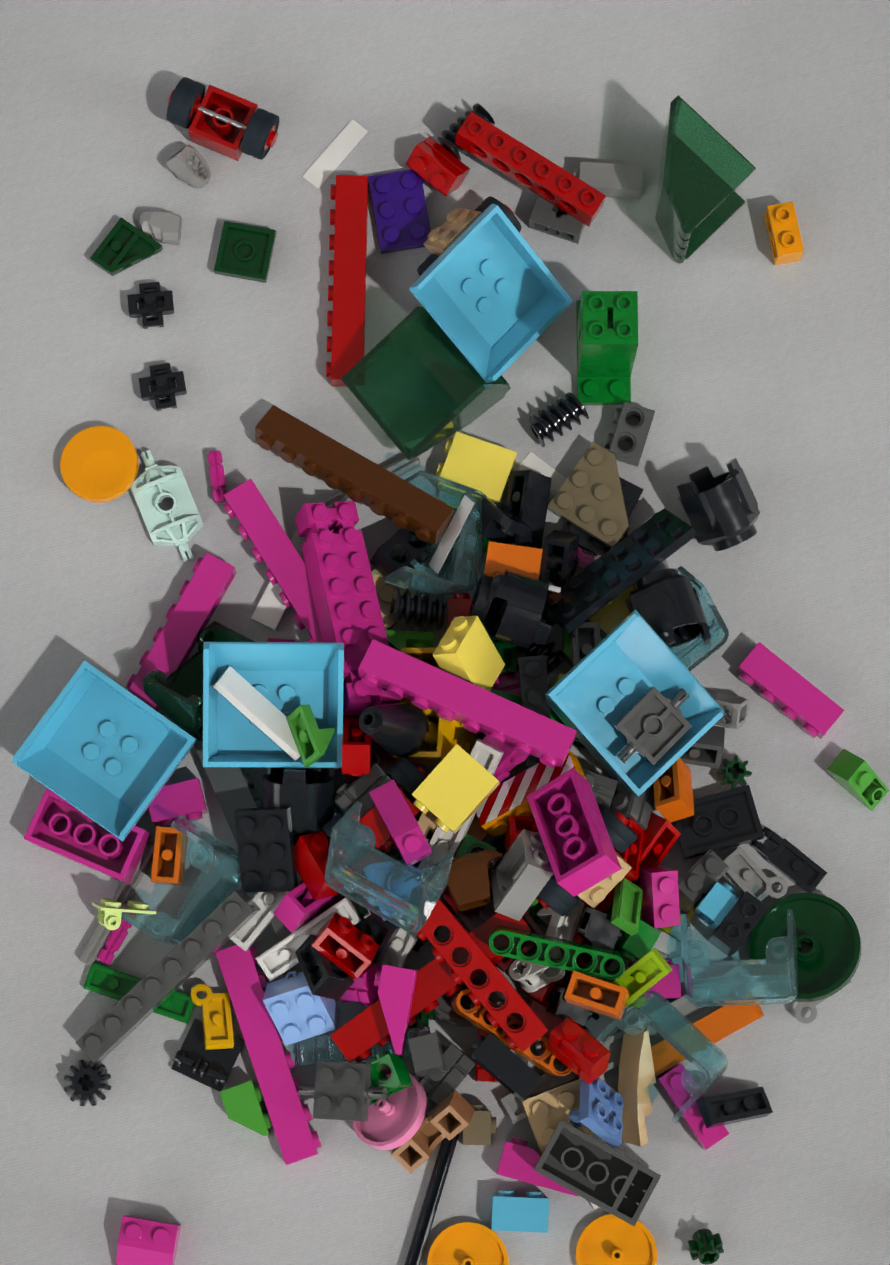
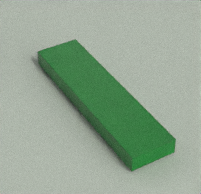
(117, 984)

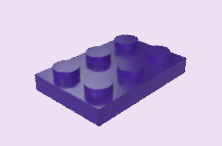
(399, 210)

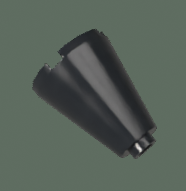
(396, 727)

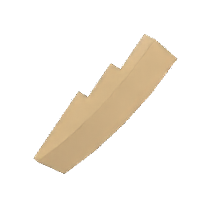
(635, 1076)

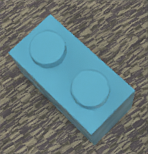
(716, 904)
(520, 1213)

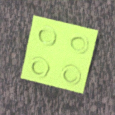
(111, 911)

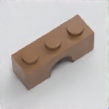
(441, 1122)

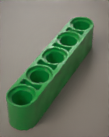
(566, 962)

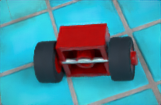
(222, 120)
(407, 779)

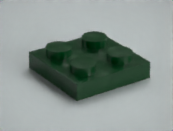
(245, 251)

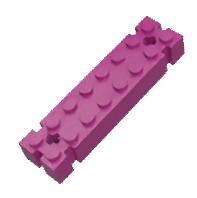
(343, 594)

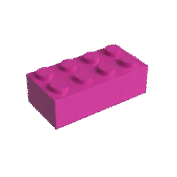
(573, 832)
(75, 836)

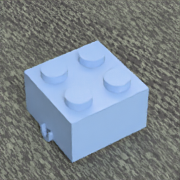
(297, 1011)

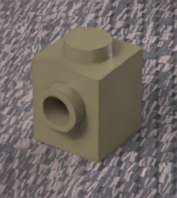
(480, 1127)

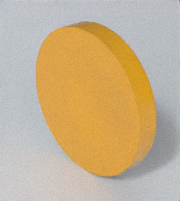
(99, 464)
(615, 1242)
(467, 1245)

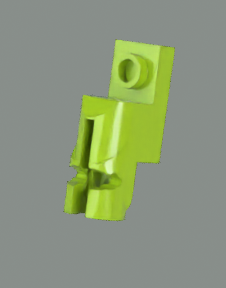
(643, 975)

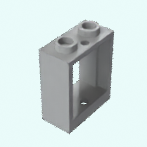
(520, 875)

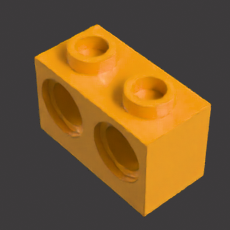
(783, 233)

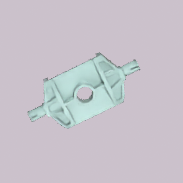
(172, 526)

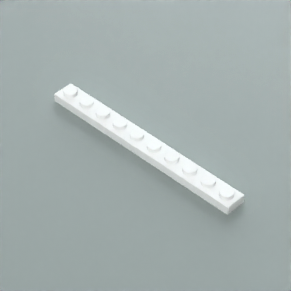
(441, 844)

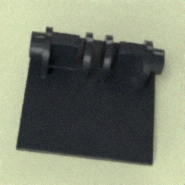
(203, 1065)

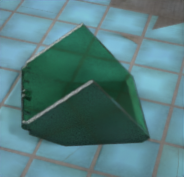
(696, 181)
(421, 385)

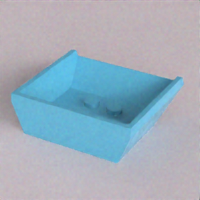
(491, 293)
(287, 677)
(611, 682)
(103, 750)

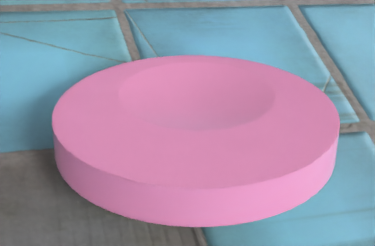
(394, 1119)

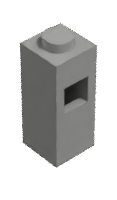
(612, 179)

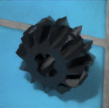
(80, 1088)

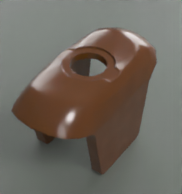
(469, 879)

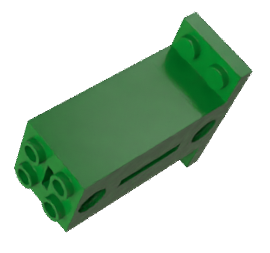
(606, 346)

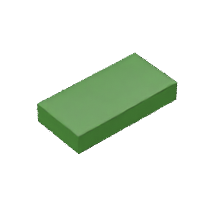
(627, 906)

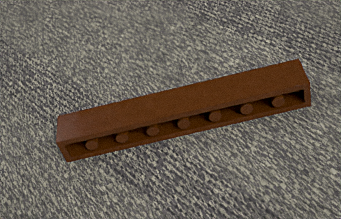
(353, 475)

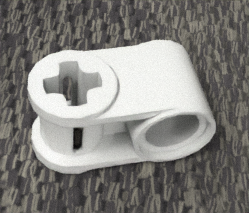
(536, 974)

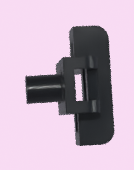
(151, 304)
(162, 386)

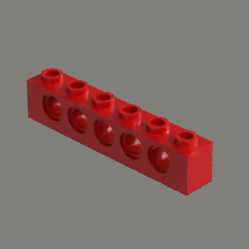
(530, 169)
(531, 1027)

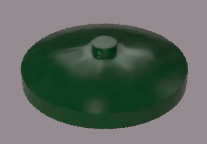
(825, 942)

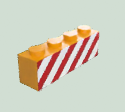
(511, 795)

